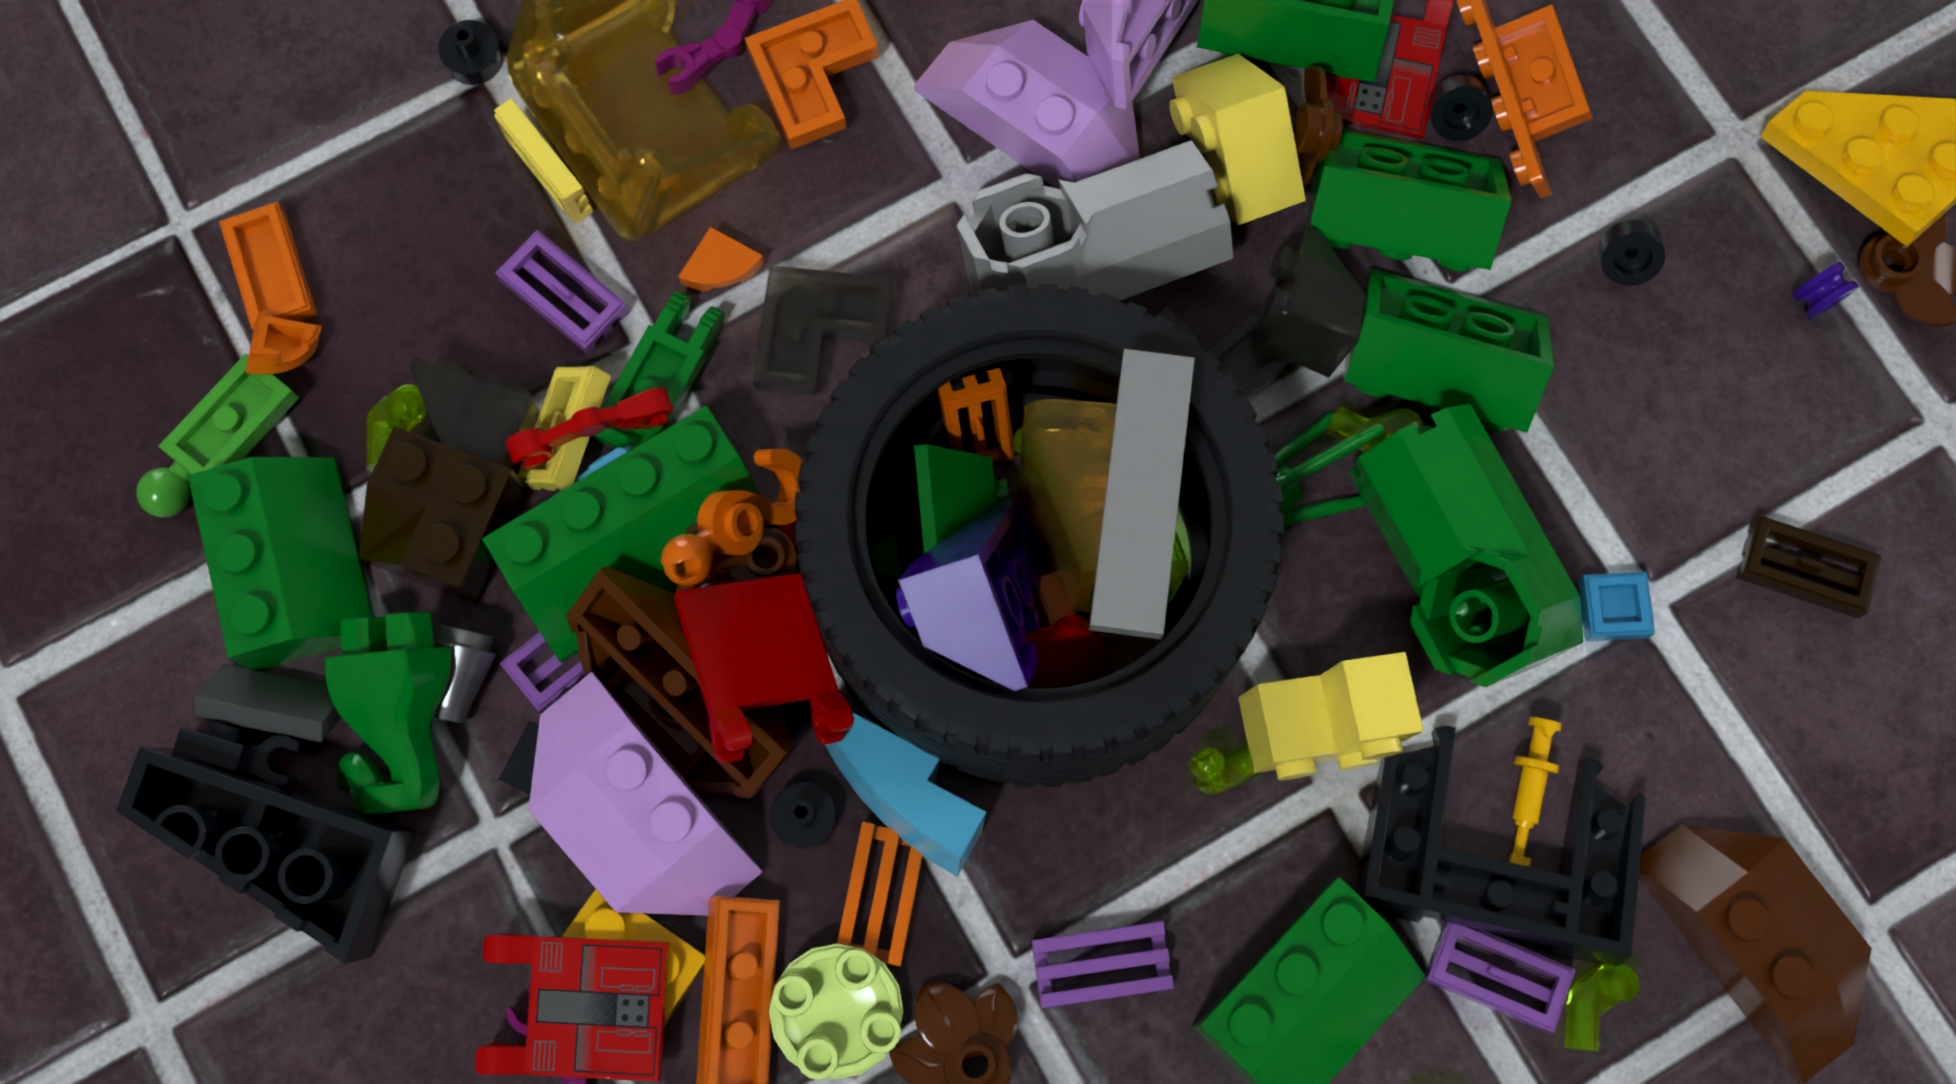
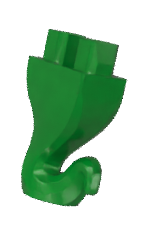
(388, 696)

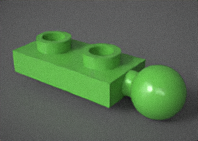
(214, 434)

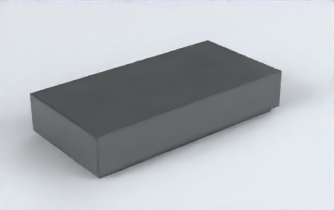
(267, 703)

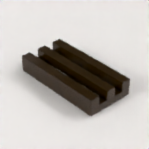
(1800, 588)

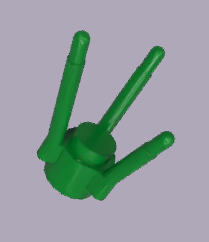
(1289, 477)

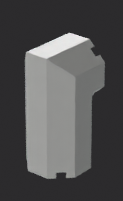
(1100, 233)

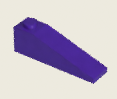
(977, 594)

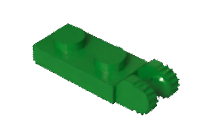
(663, 363)

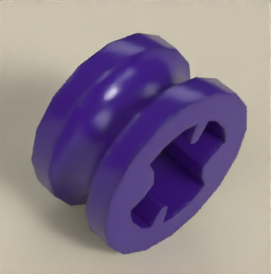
(1825, 290)

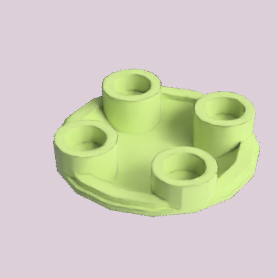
(836, 1011)

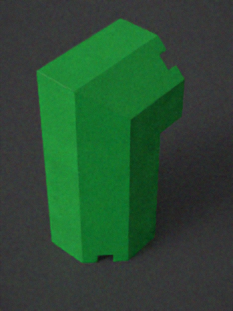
(1469, 550)

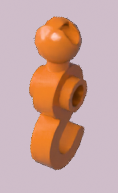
(733, 521)

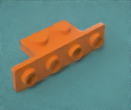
(1534, 79)

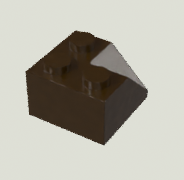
(431, 511)

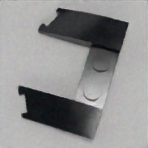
(1577, 913)

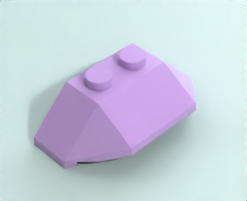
(1129, 40)
(1033, 102)
(629, 811)

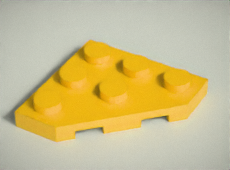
(1876, 153)

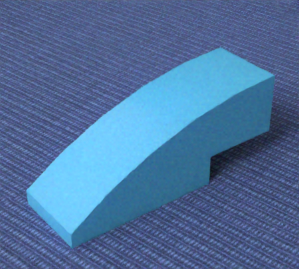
(901, 791)

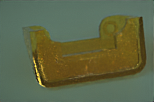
(627, 139)
(1065, 488)

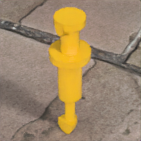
(1532, 784)

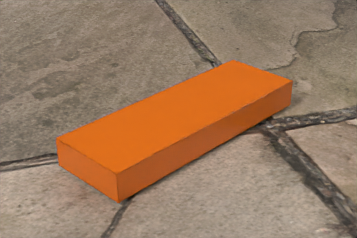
(737, 991)

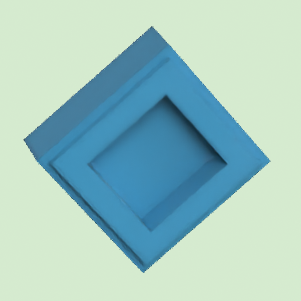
(1616, 606)

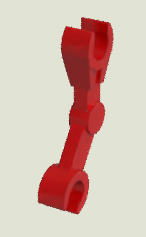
(639, 411)

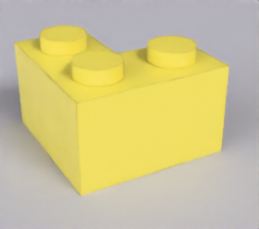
(1246, 133)
(1343, 716)

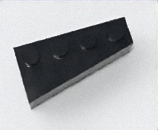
(289, 850)

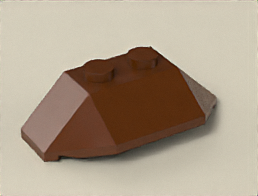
(640, 653)
(1765, 938)

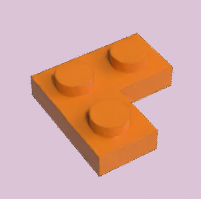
(799, 58)

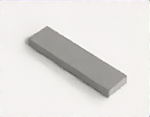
(1142, 494)

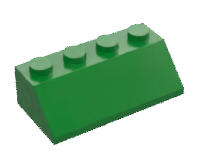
(615, 521)

